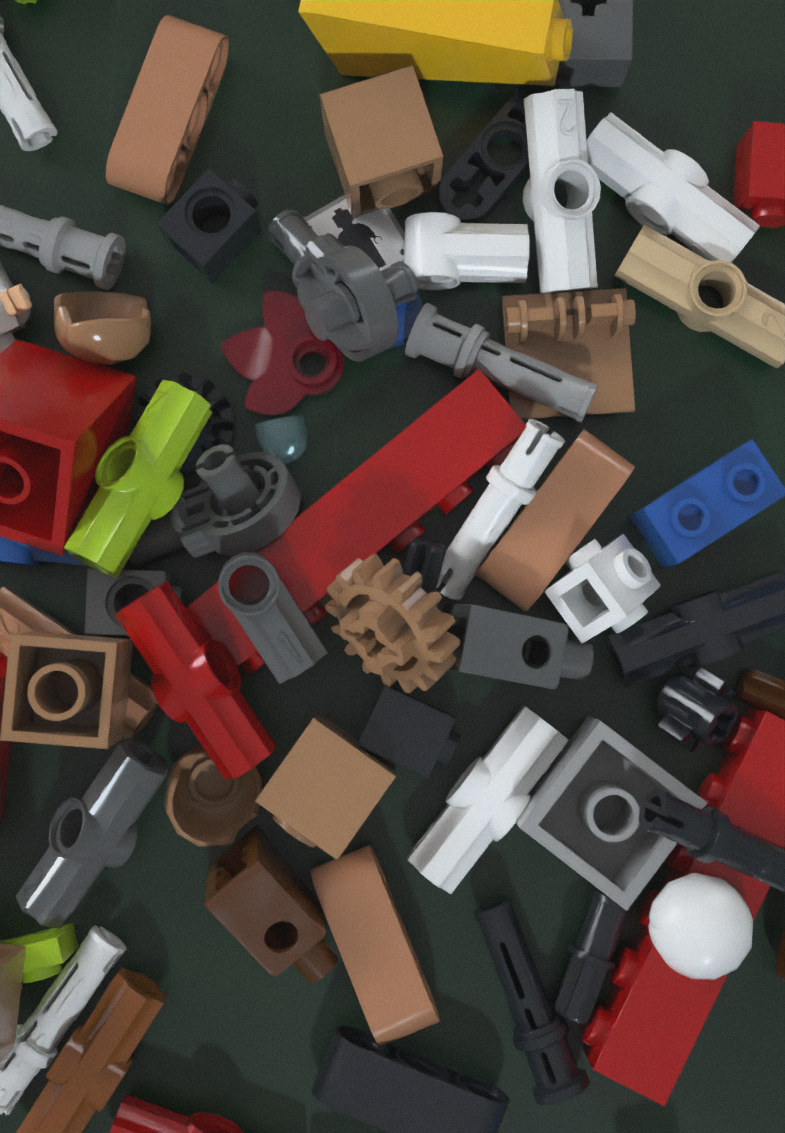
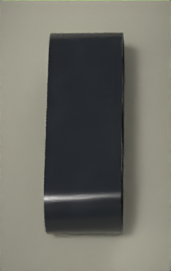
(404, 1089)

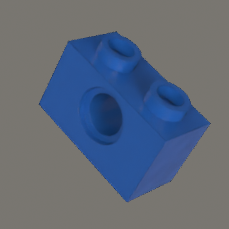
(708, 504)

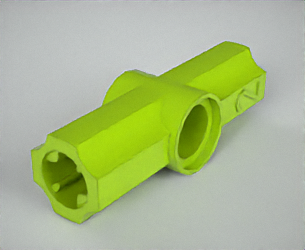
(139, 478)

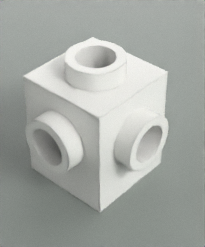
(603, 588)

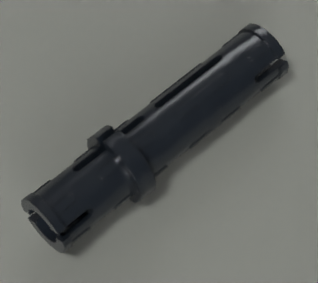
(713, 838)

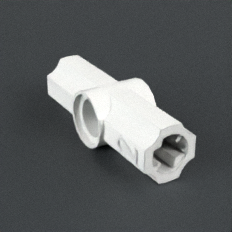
(560, 153)
(667, 191)
(487, 800)

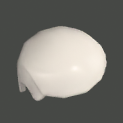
(701, 926)

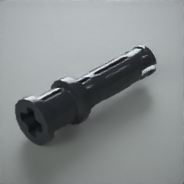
(538, 1028)

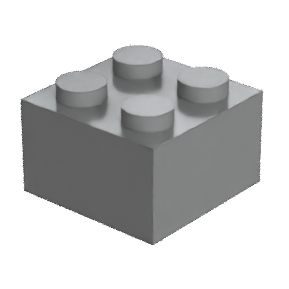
(591, 809)

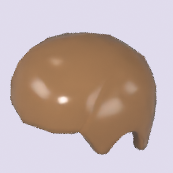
(102, 325)
(205, 804)

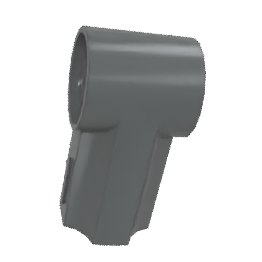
(273, 621)

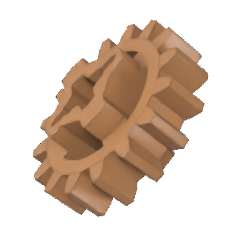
(392, 623)

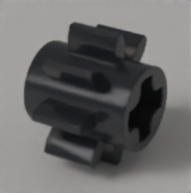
(697, 709)

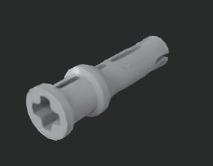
(64, 246)
(471, 349)

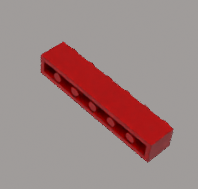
(372, 508)
(652, 1010)

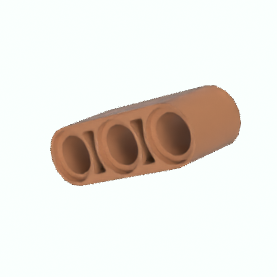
(167, 110)
(555, 520)
(374, 945)

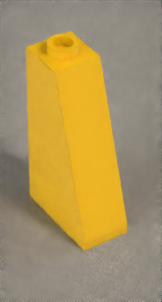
(444, 38)

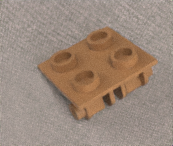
(580, 336)

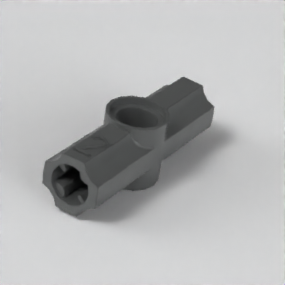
(92, 833)

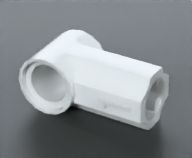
(451, 252)

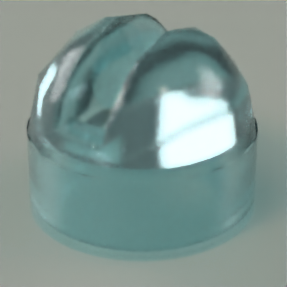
(283, 437)

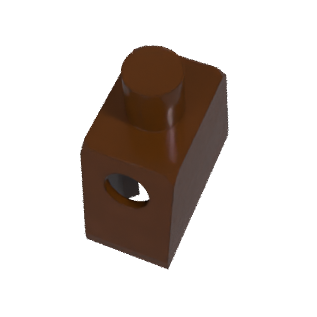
(269, 908)

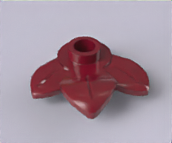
(275, 356)

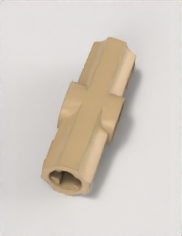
(673, 276)

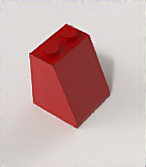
(53, 432)

